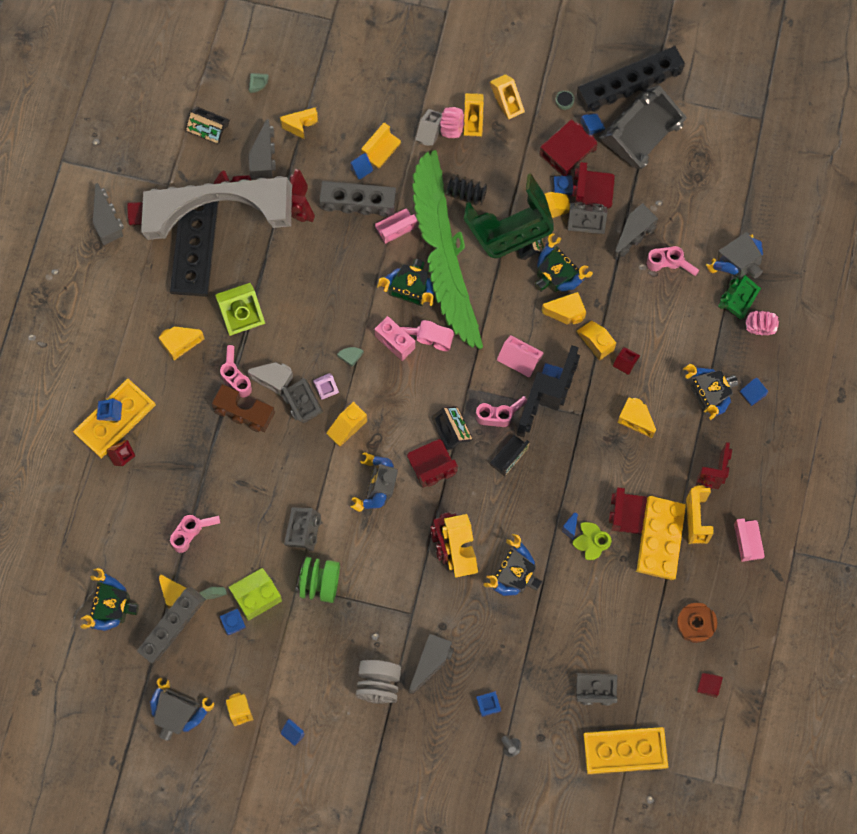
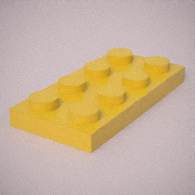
(101, 434)
(661, 538)
(625, 750)

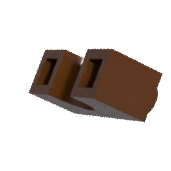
(256, 417)

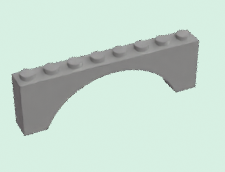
(167, 206)

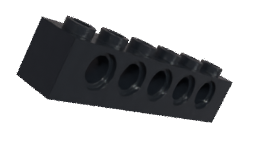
(670, 58)

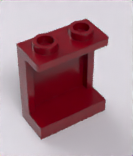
(567, 147)

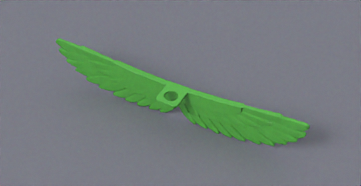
(436, 231)

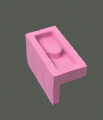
(396, 225)
(519, 356)
(749, 540)

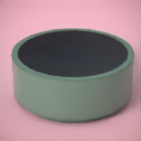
(564, 100)

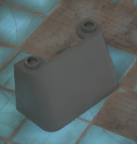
(643, 126)

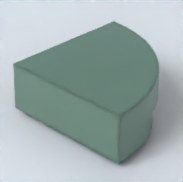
(257, 82)
(350, 355)
(213, 592)

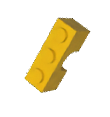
(457, 532)

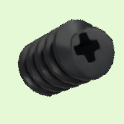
(466, 190)

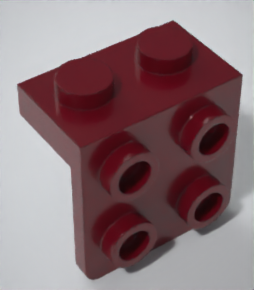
(593, 186)
(300, 207)
(432, 463)
(712, 477)
(627, 512)
(436, 535)

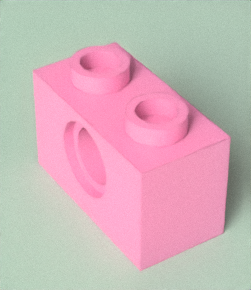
(394, 338)

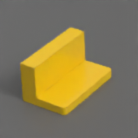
(380, 146)

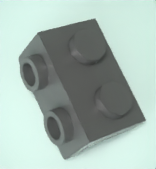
(302, 401)
(596, 688)

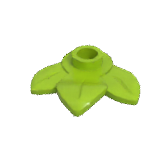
(589, 541)

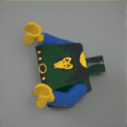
(557, 269)
(409, 284)
(109, 604)

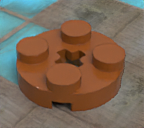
(704, 614)

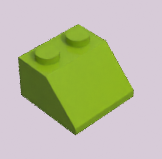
(240, 309)
(255, 594)

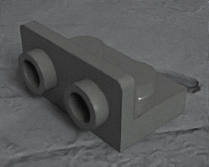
(587, 218)
(303, 528)

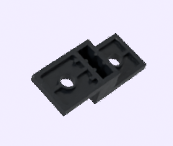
(548, 391)

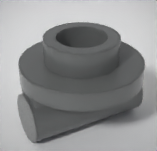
(512, 746)

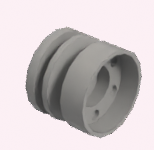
(379, 676)

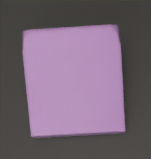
(325, 386)

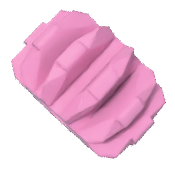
(452, 122)
(762, 323)

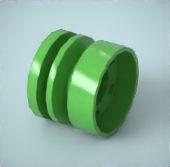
(319, 579)

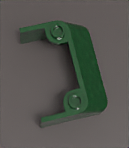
(515, 231)

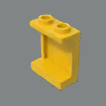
(696, 533)

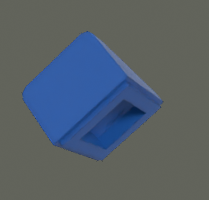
(592, 124)
(361, 166)
(754, 391)
(109, 410)
(570, 526)
(292, 732)

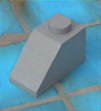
(429, 127)
(272, 376)

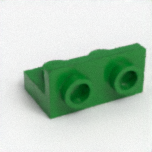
(739, 296)

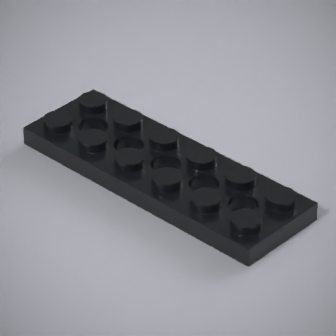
(203, 251)

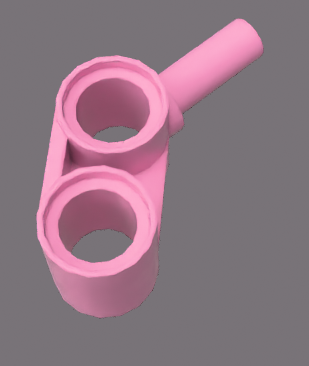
(664, 254)
(430, 332)
(237, 378)
(494, 412)
(188, 534)

